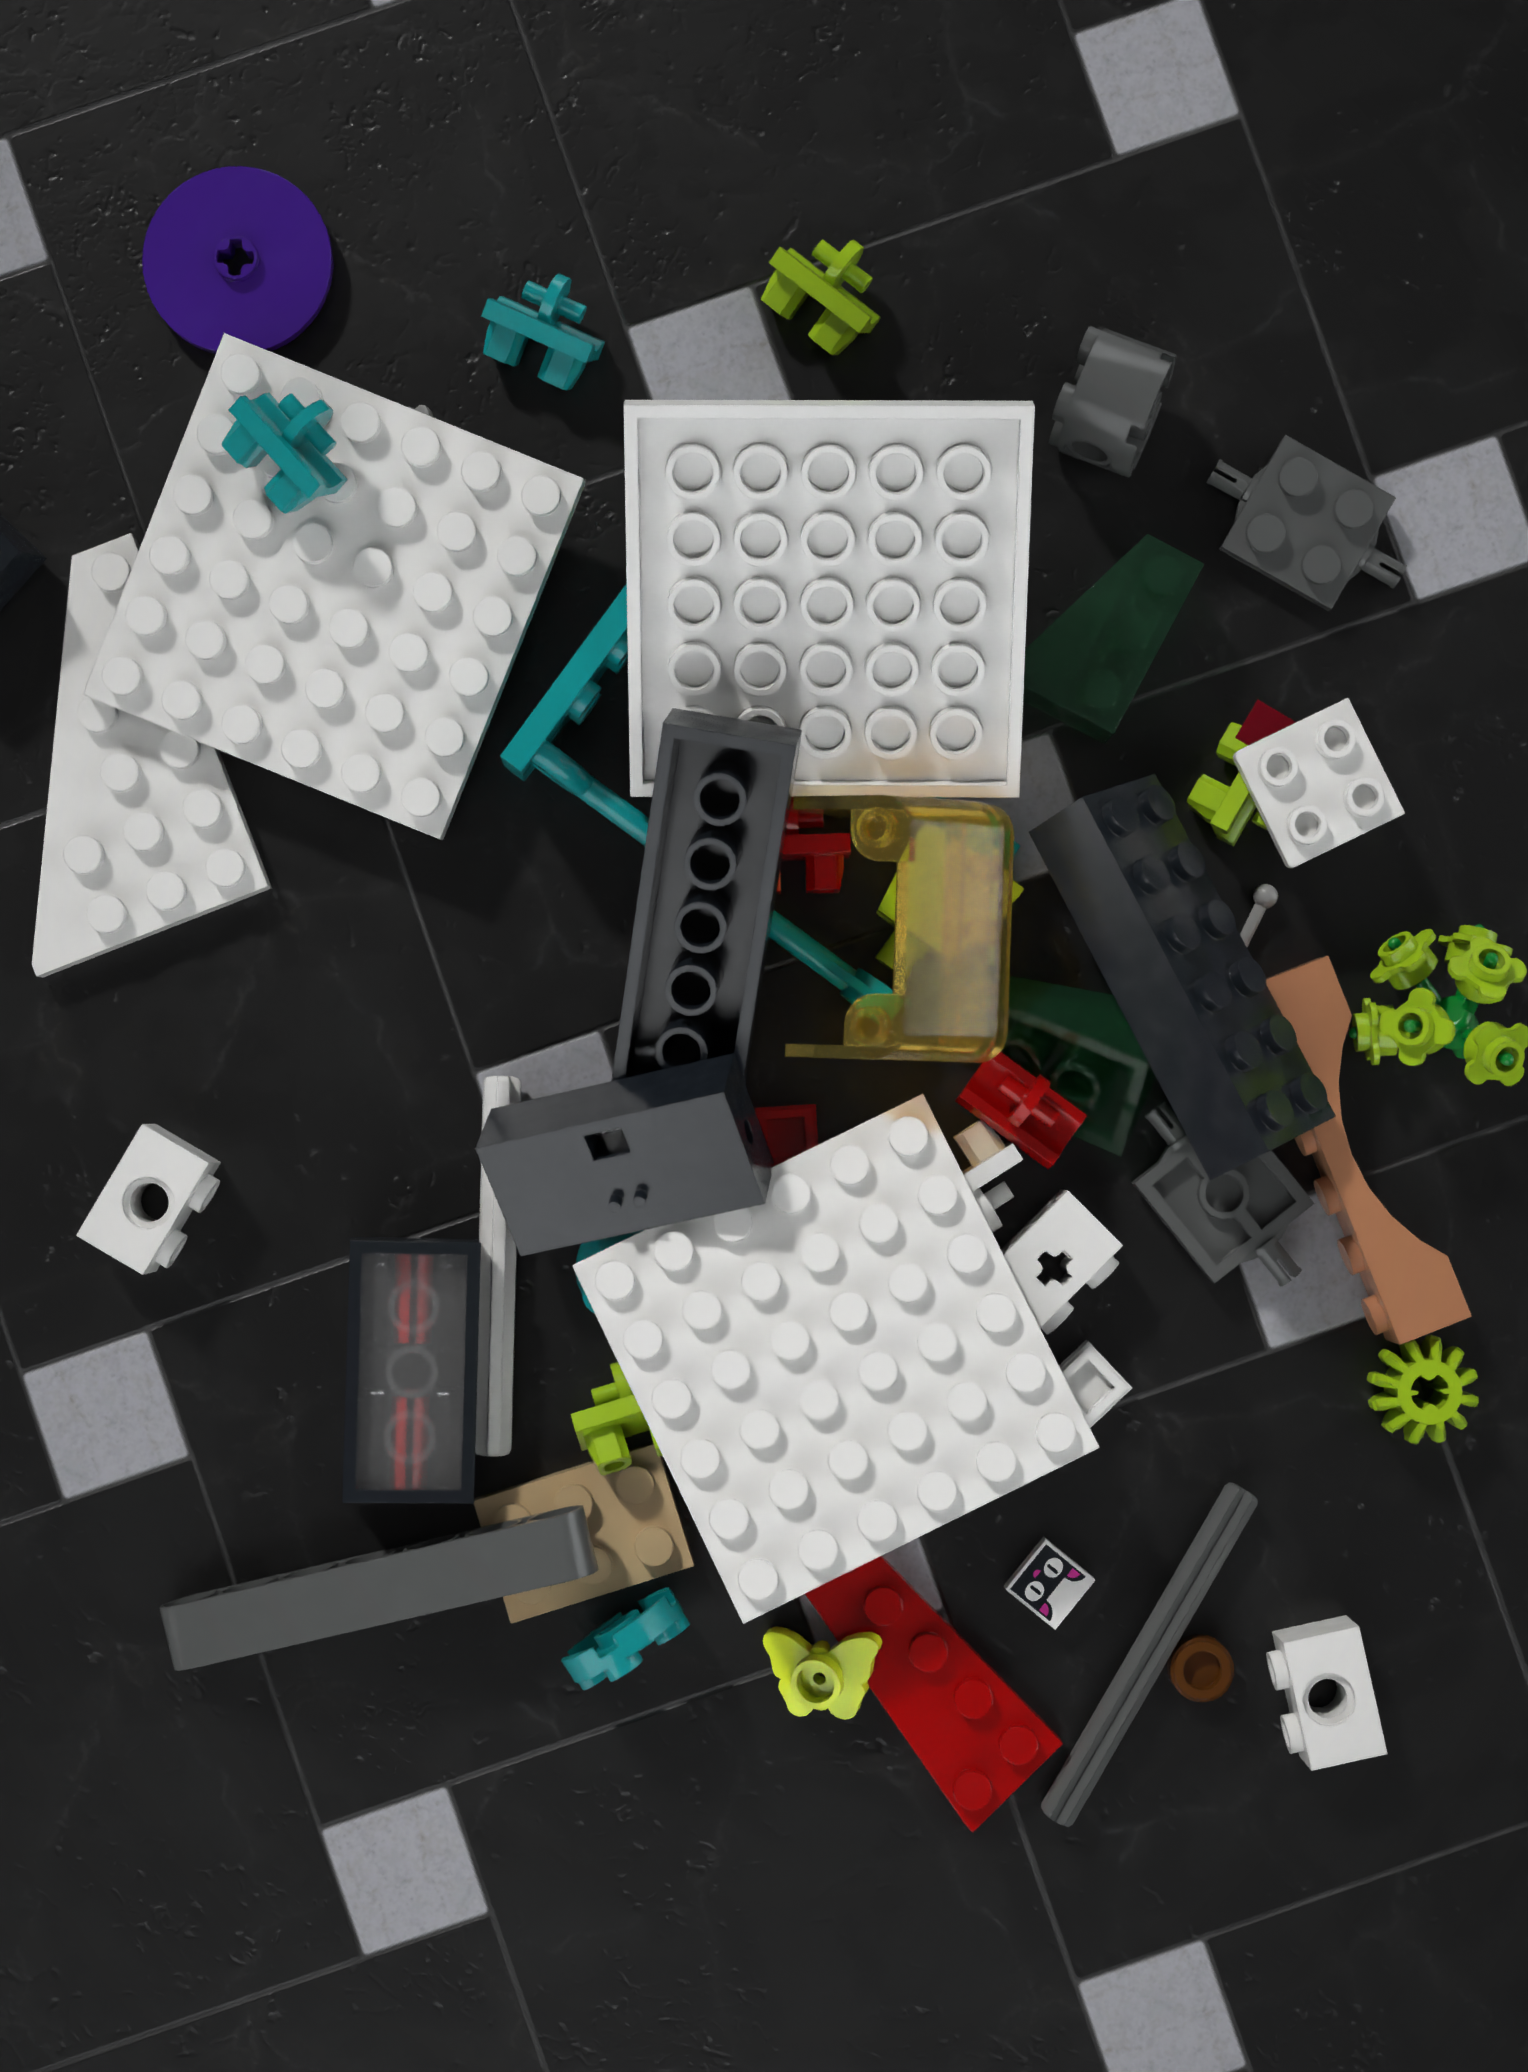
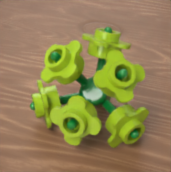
(1431, 1022)

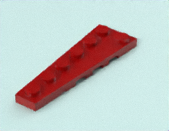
(939, 1691)

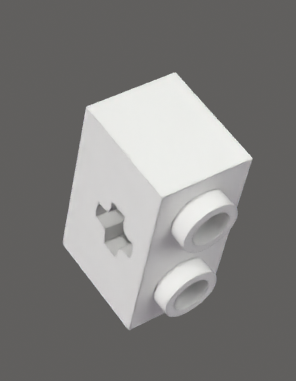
(1089, 1259)

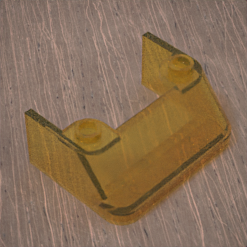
(947, 933)

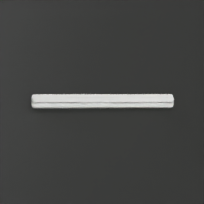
(496, 1300)

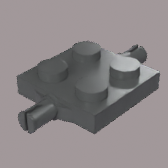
(1307, 523)
(1225, 1217)

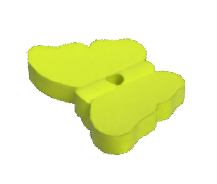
(844, 1666)

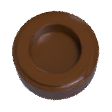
(1200, 1668)

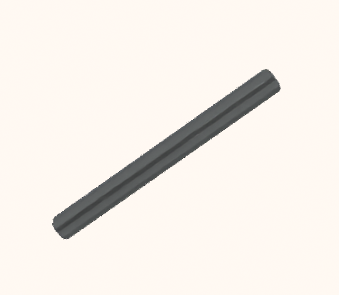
(1149, 1654)

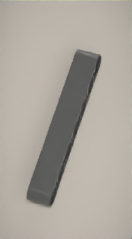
(379, 1588)

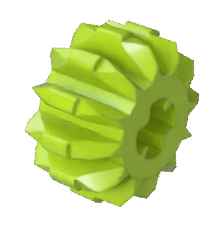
(1447, 1395)

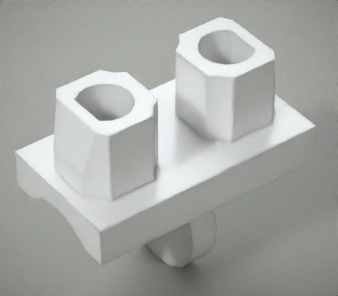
(988, 1160)

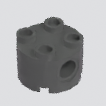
(1111, 400)

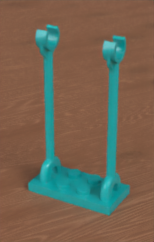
(573, 698)

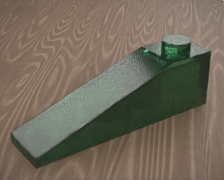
(1085, 1052)

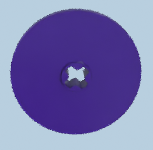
(204, 226)

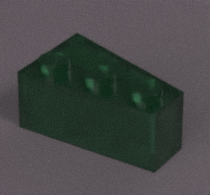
(1104, 643)

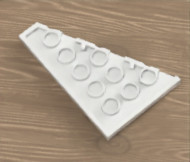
(135, 813)

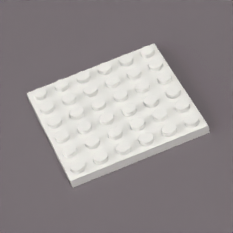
(834, 582)
(343, 634)
(836, 1360)

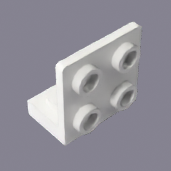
(1317, 783)

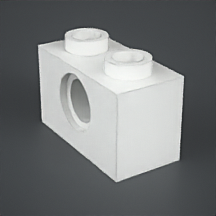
(117, 1218)
(1350, 1723)

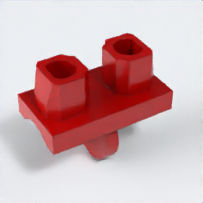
(822, 852)
(1021, 1108)

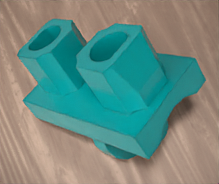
(514, 324)
(295, 442)

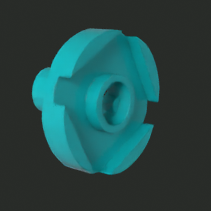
(614, 1645)

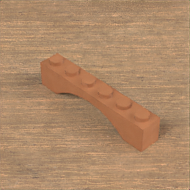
(1405, 1279)

